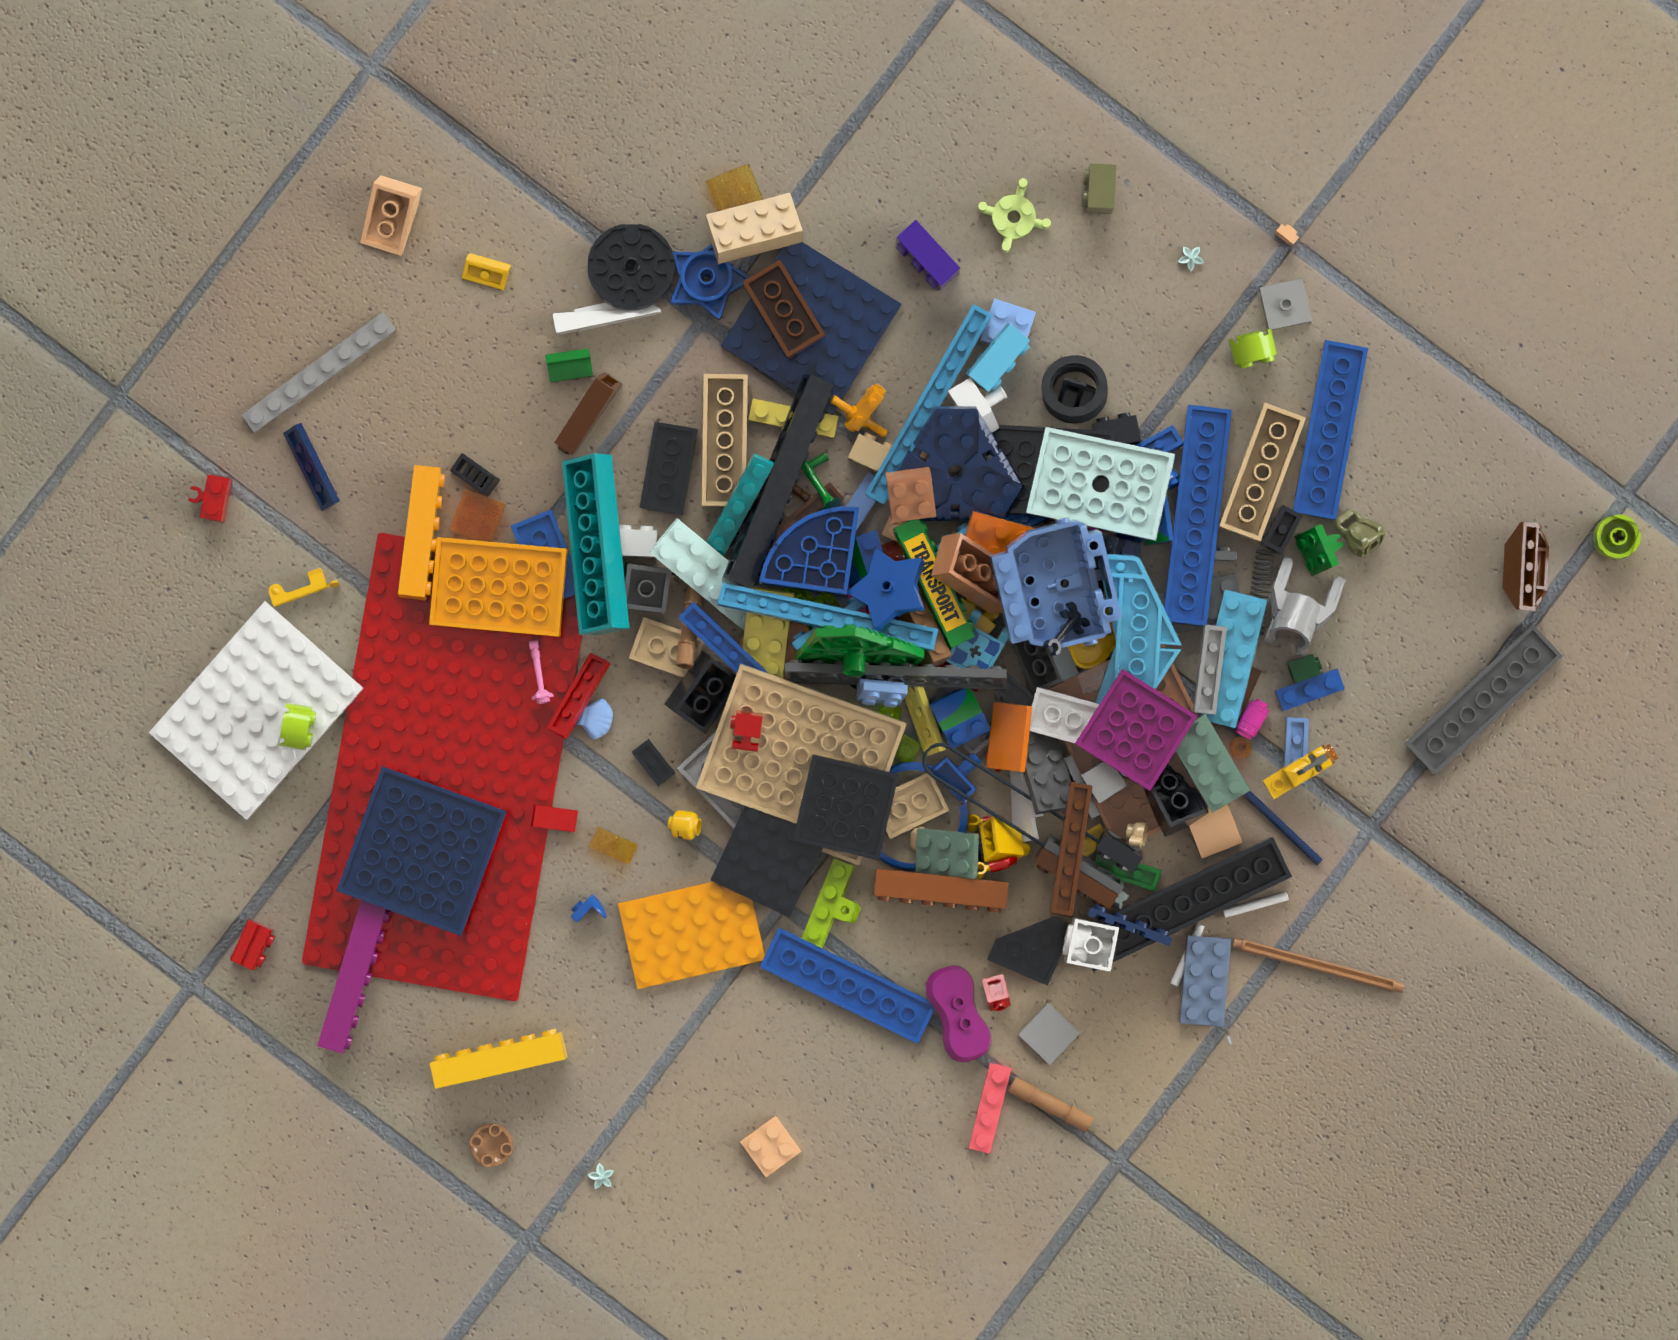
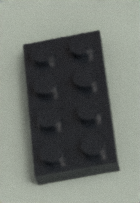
(668, 468)

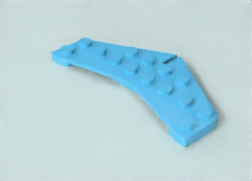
(1142, 626)

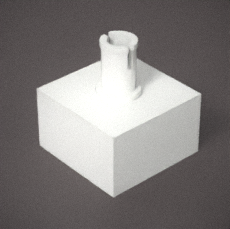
(968, 395)

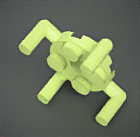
(1014, 203)

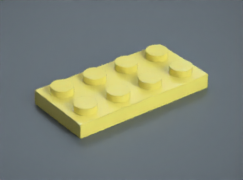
(768, 638)

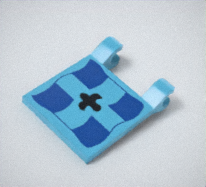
(980, 650)

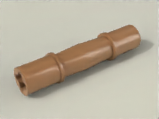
(687, 643)
(1050, 1104)

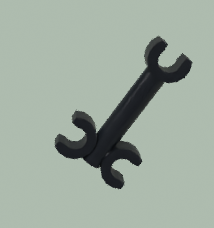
(1074, 622)

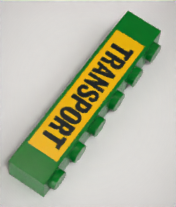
(940, 598)

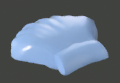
(596, 719)

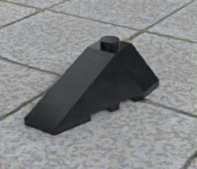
(1174, 802)

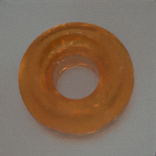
(1248, 747)

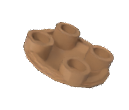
(491, 1145)

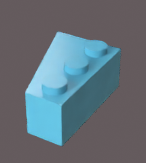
(998, 357)

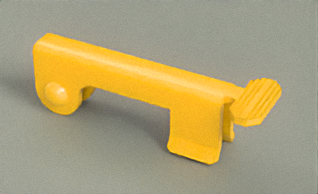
(318, 583)

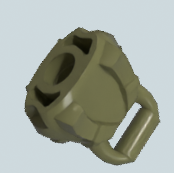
(1362, 535)

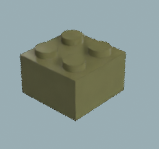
(1100, 188)

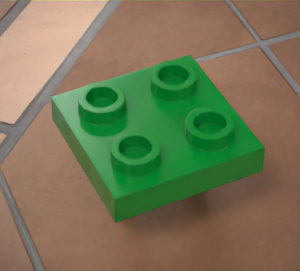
(1318, 549)

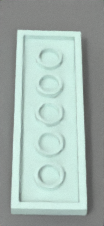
(696, 565)

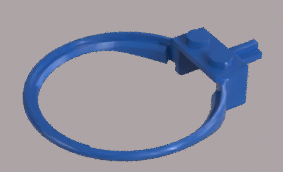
(951, 774)

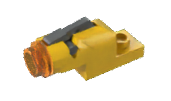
(1300, 770)

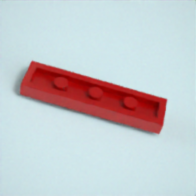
(578, 695)

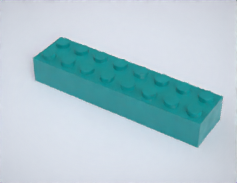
(595, 544)

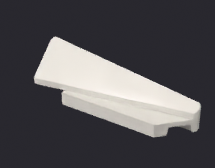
(1022, 808)

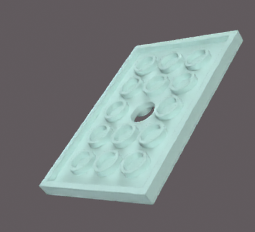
(1135, 477)

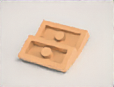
(1215, 832)

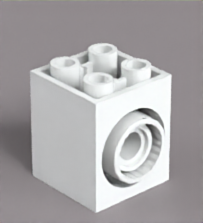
(1090, 944)

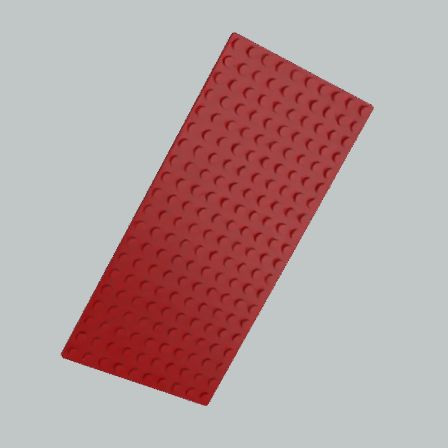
(464, 718)

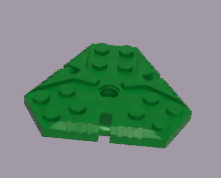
(856, 647)

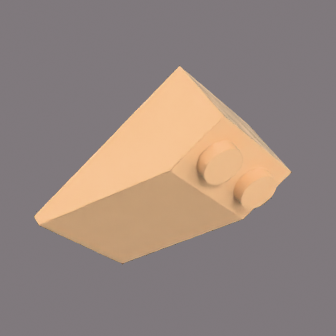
(390, 215)

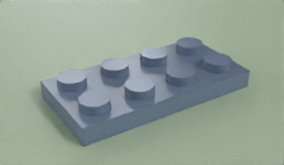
(1204, 980)

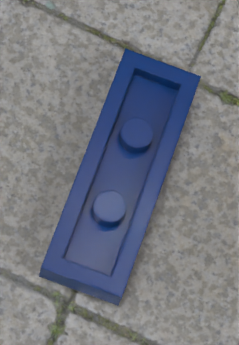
(1309, 689)

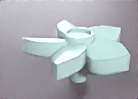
(1191, 258)
(601, 1176)

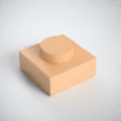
(1287, 234)

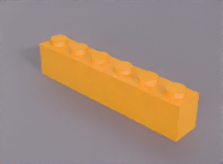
(420, 532)

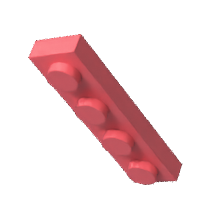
(989, 1108)

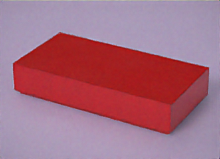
(554, 818)

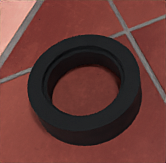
(1068, 364)

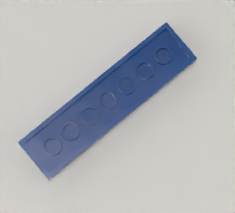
(1330, 429)
(848, 985)

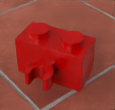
(213, 498)

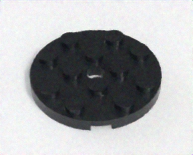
(625, 288)

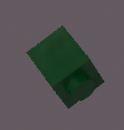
(1304, 668)

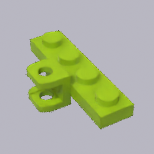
(831, 904)

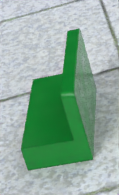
(569, 365)

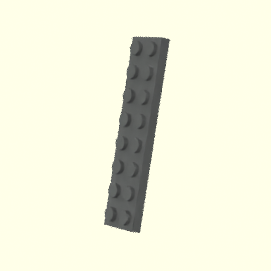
(1483, 699)

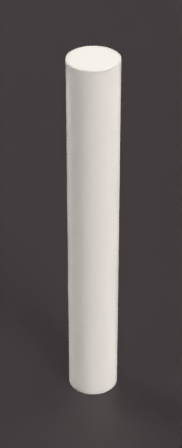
(1255, 904)
(1179, 971)

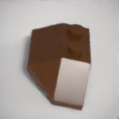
(1526, 566)

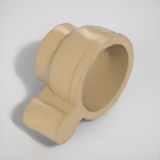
(1137, 834)

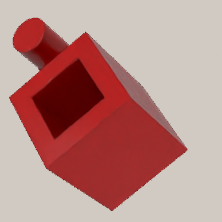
(746, 725)

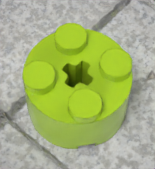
(1253, 347)
(1627, 531)
(296, 726)

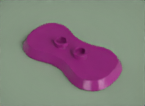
(952, 996)

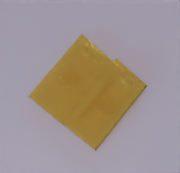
(734, 188)

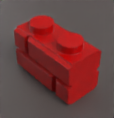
(252, 945)

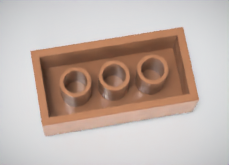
(967, 570)

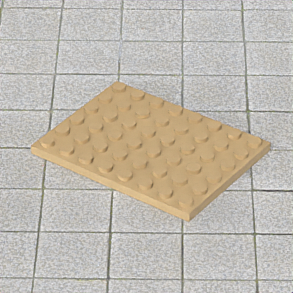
(793, 729)

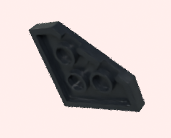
(1032, 950)

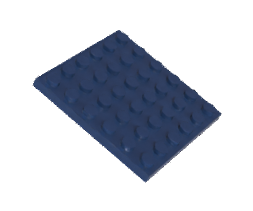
(845, 307)
(421, 851)

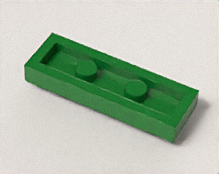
(1143, 876)

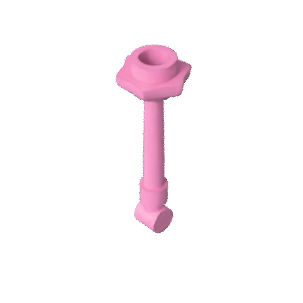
(542, 696)

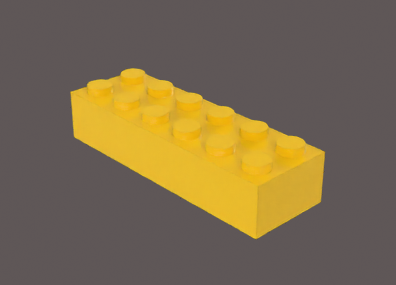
(498, 1059)

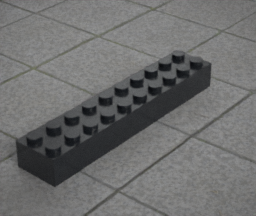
(1202, 894)

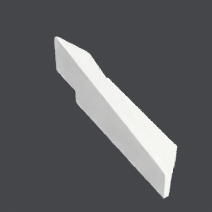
(597, 316)

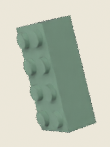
(1210, 765)

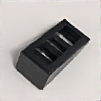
(489, 485)

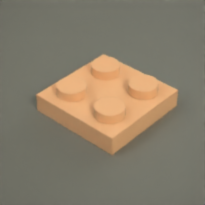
(770, 1146)

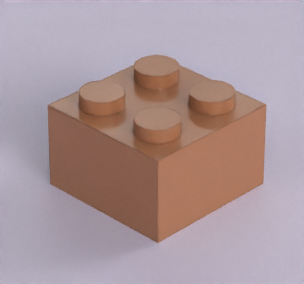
(910, 494)

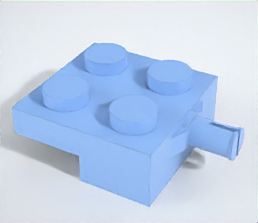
(1007, 313)
(880, 692)

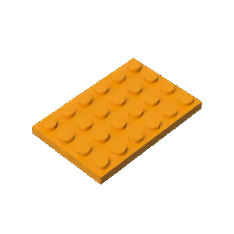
(498, 586)
(689, 933)

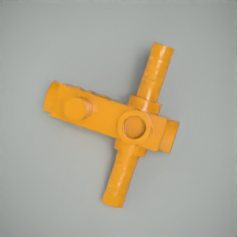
(859, 415)

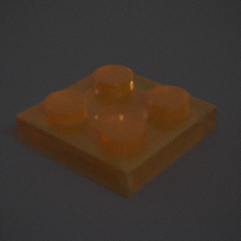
(477, 516)

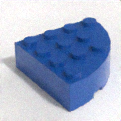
(814, 553)

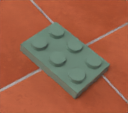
(947, 853)

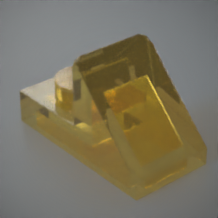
(613, 845)

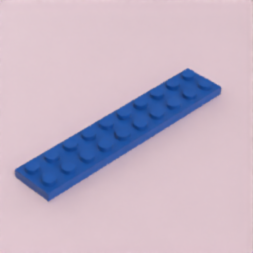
(1197, 515)

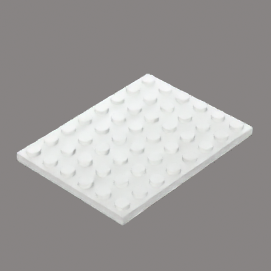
(234, 710)

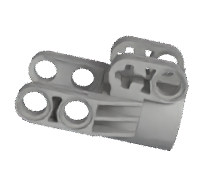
(1298, 611)

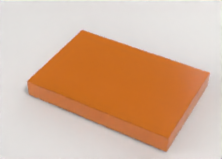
(1009, 737)

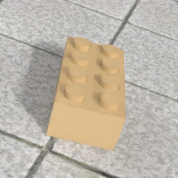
(754, 228)

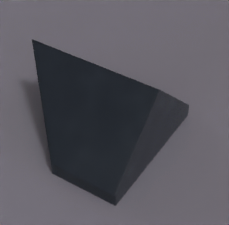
(1075, 393)

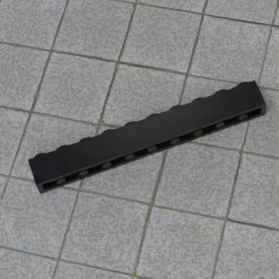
(788, 456)

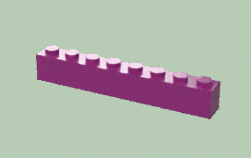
(353, 977)

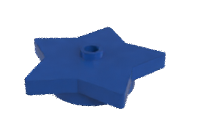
(709, 295)
(889, 588)

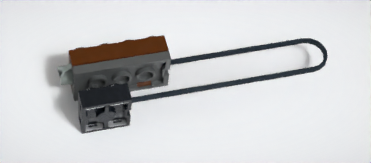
(1093, 879)

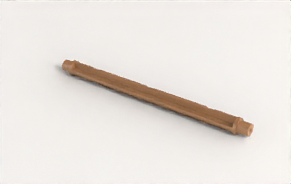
(1318, 965)

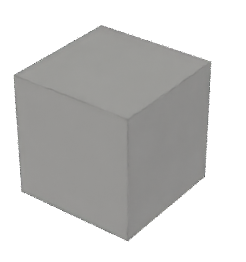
(1104, 781)

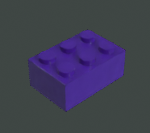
(927, 255)

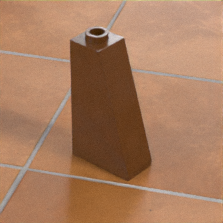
(587, 413)

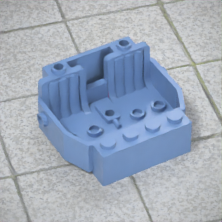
(1049, 557)

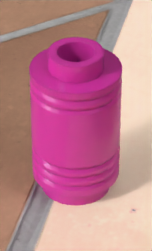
(1252, 719)

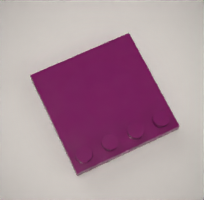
(1136, 729)

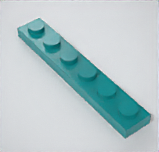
(739, 503)

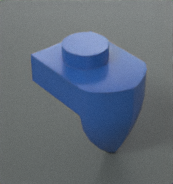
(581, 909)

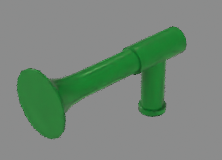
(807, 468)

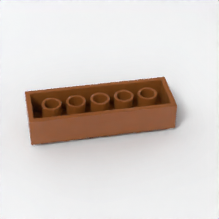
(940, 888)

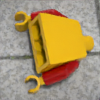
(1000, 843)

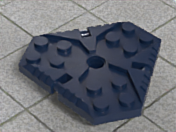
(981, 484)

